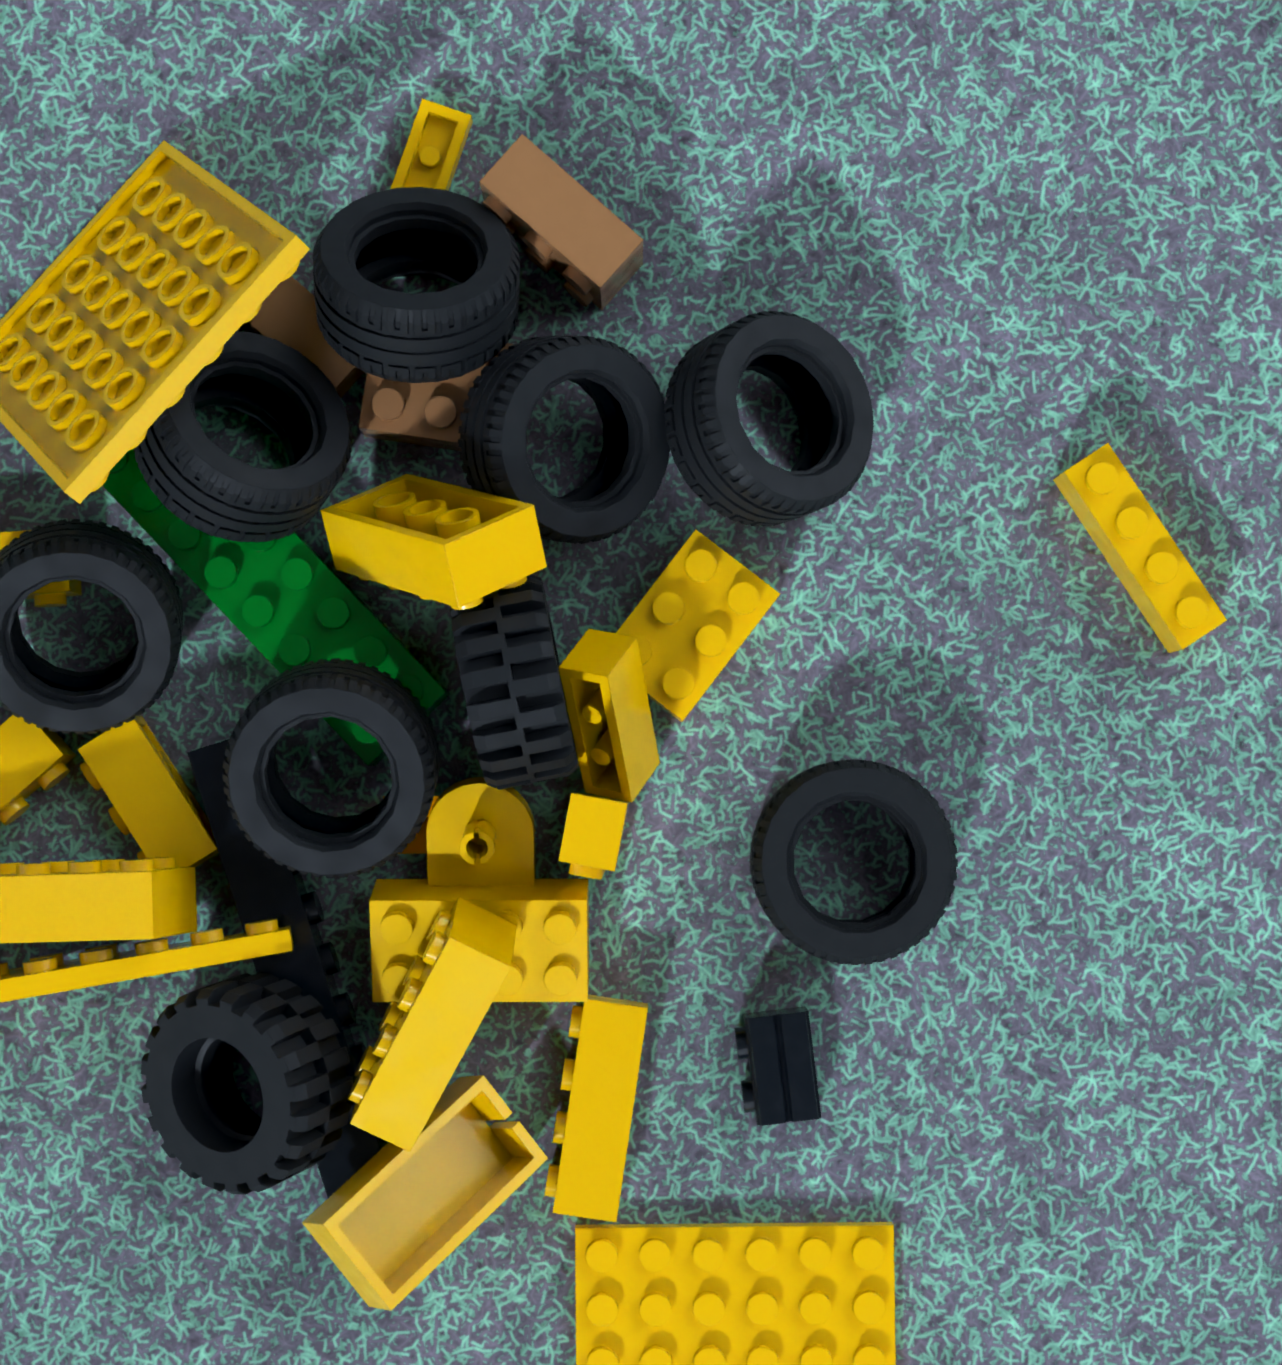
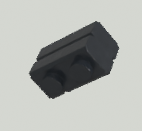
(779, 1066)

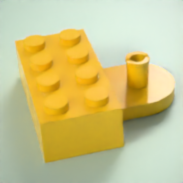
(485, 853)

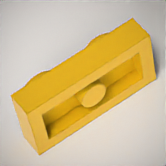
(433, 147)

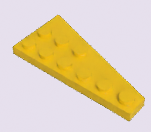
(152, 957)

